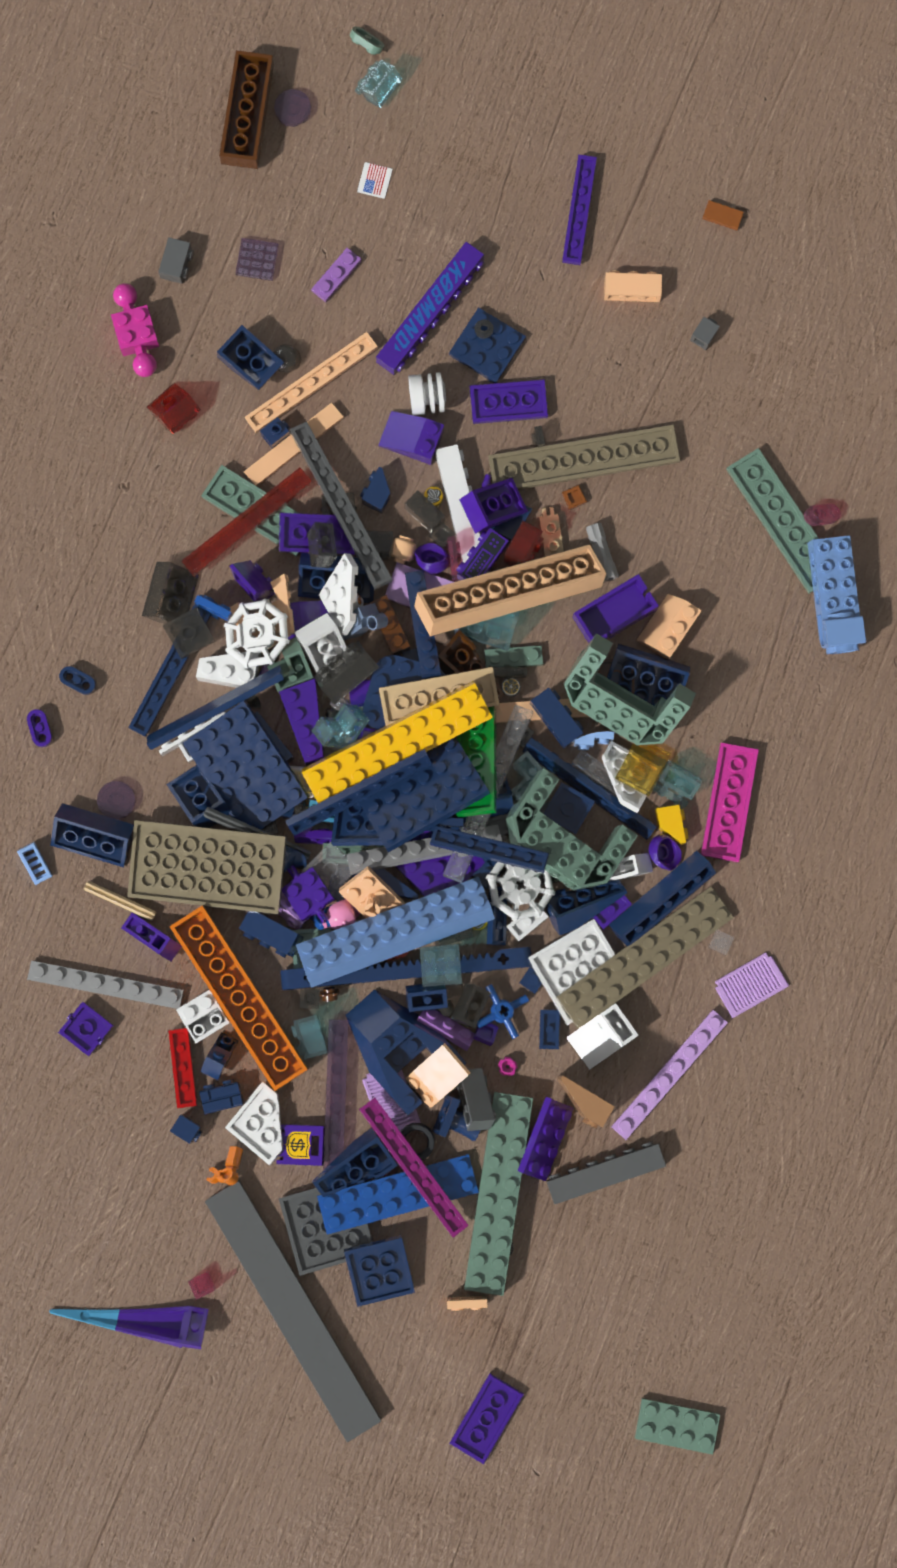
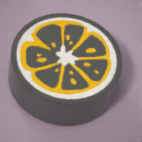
(511, 687)

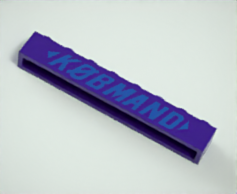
(430, 308)

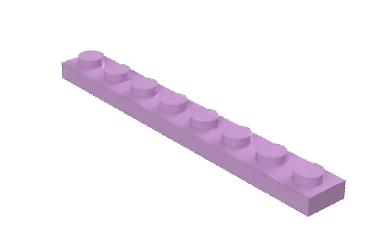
(669, 1074)

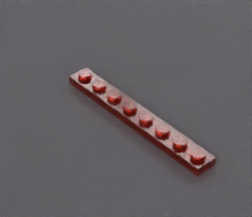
(246, 522)

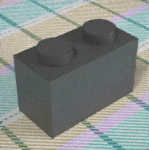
(175, 260)

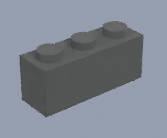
(476, 1101)

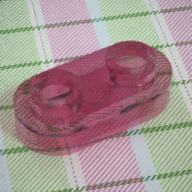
(823, 513)

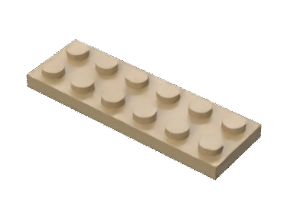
(408, 697)

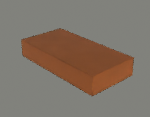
(722, 215)

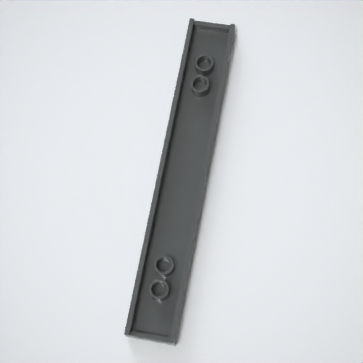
(293, 1311)

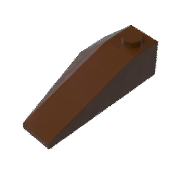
(460, 656)

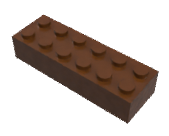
(246, 109)

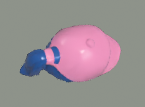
(339, 914)

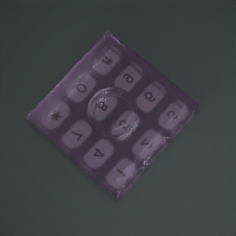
(257, 259)

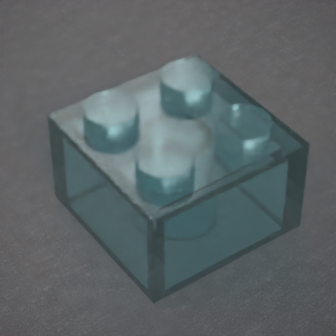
(440, 965)

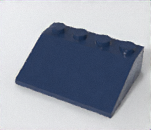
(652, 674)

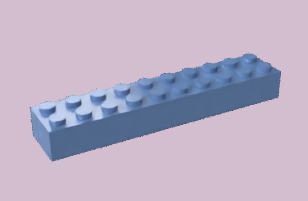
(395, 932)

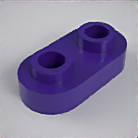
(40, 728)

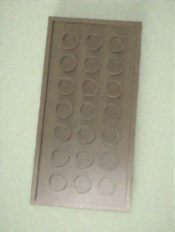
(207, 866)

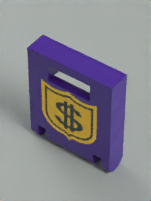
(298, 1145)

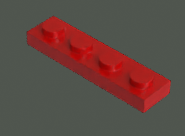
(182, 1068)

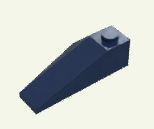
(574, 908)
(359, 1162)

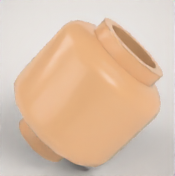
(403, 549)

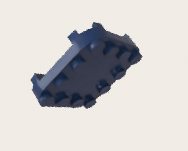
(391, 671)

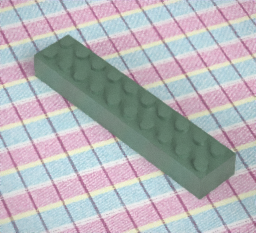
(498, 1195)

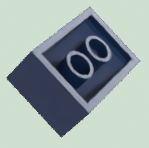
(249, 358)
(195, 795)

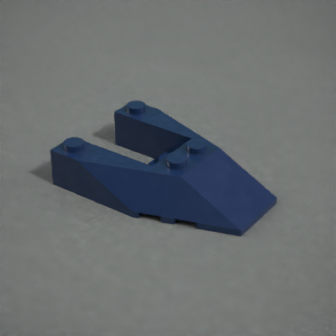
(389, 1041)

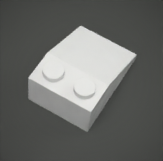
(321, 641)

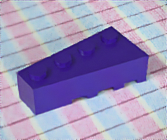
(303, 713)

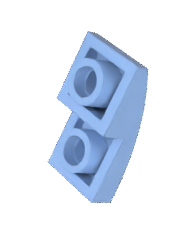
(587, 741)

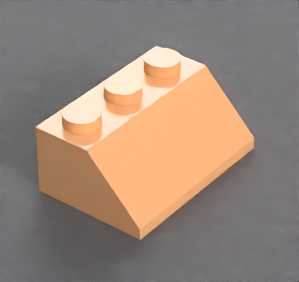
(669, 626)

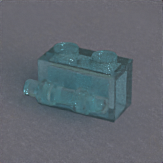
(378, 83)
(680, 780)

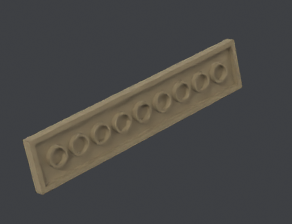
(586, 458)
(644, 957)

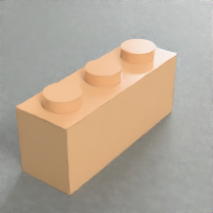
(632, 286)

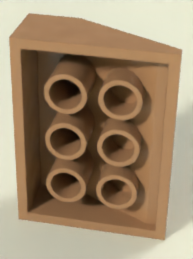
(588, 1105)

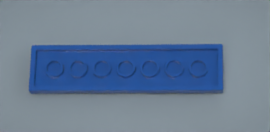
(393, 1195)

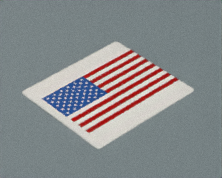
(374, 180)

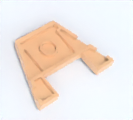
(283, 595)

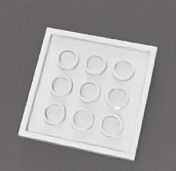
(571, 960)

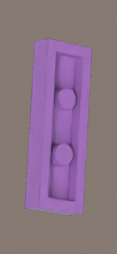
(336, 275)
(447, 1028)

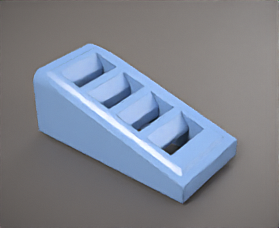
(21, 851)

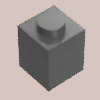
(705, 332)

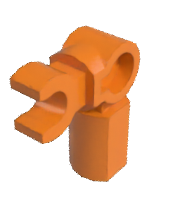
(228, 1175)

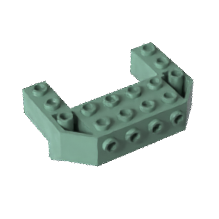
(618, 707)
(569, 857)

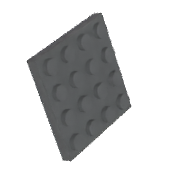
(308, 1236)

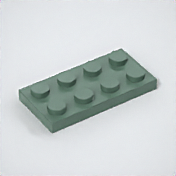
(677, 1426)

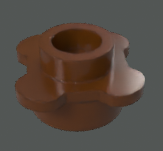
(329, 994)

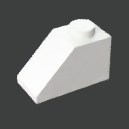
(633, 866)

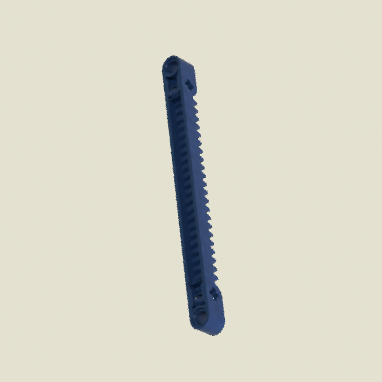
(517, 958)

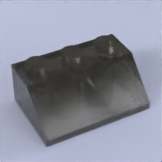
(169, 592)

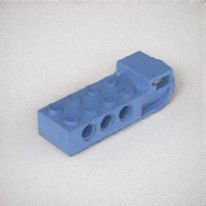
(836, 595)

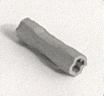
(598, 540)

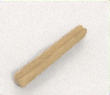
(120, 900)

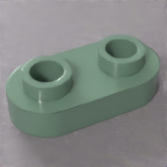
(367, 40)

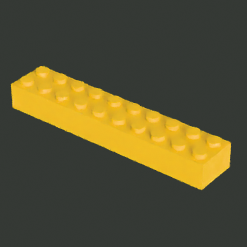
(397, 741)

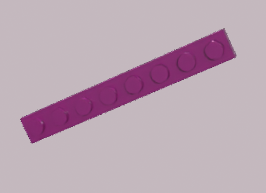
(413, 1167)

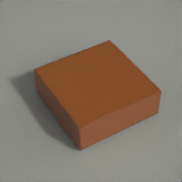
(574, 497)

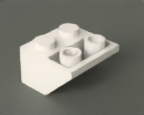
(203, 1016)

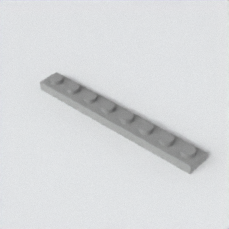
(406, 853)
(105, 984)

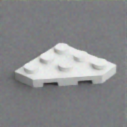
(341, 593)
(613, 760)
(260, 1124)

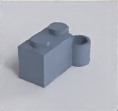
(366, 619)

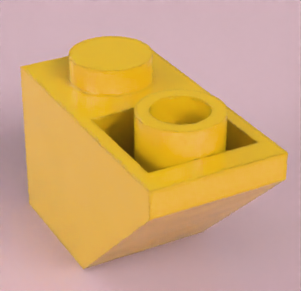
(670, 823)

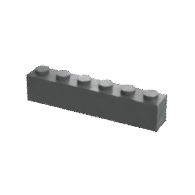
(605, 1173)

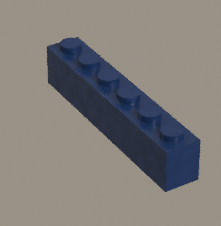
(662, 898)

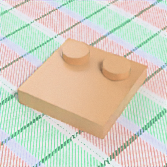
(472, 1302)

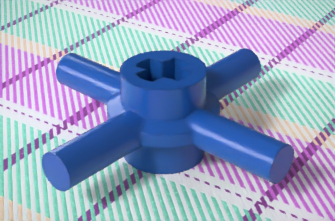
(507, 1015)

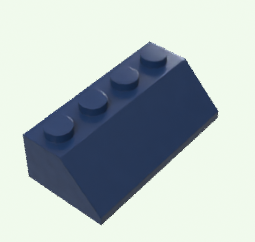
(313, 579)
(92, 835)

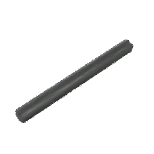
(238, 825)

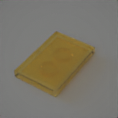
(643, 767)

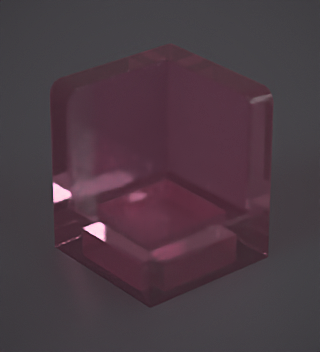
(202, 1285)

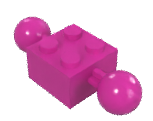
(134, 330)

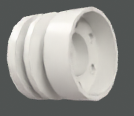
(426, 393)

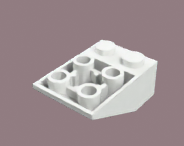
(602, 1036)

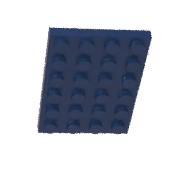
(246, 767)
(426, 796)

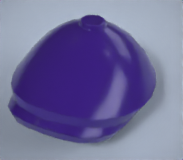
(432, 558)
(665, 852)

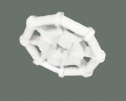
(265, 638)
(522, 896)

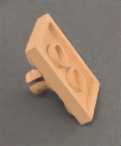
(370, 894)

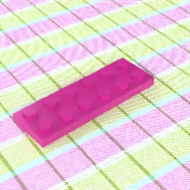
(729, 802)

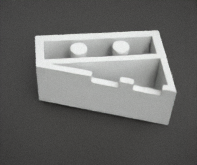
(226, 670)

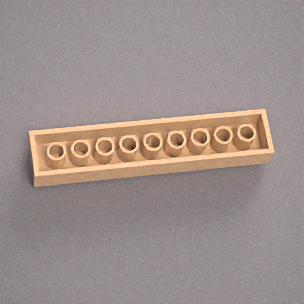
(509, 590)

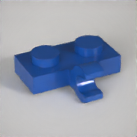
(217, 611)

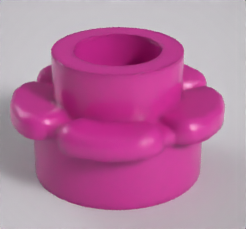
(507, 1061)

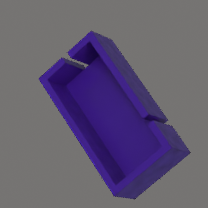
(616, 610)

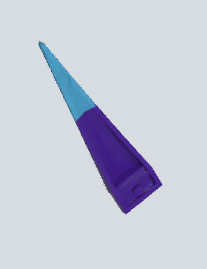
(169, 1325)

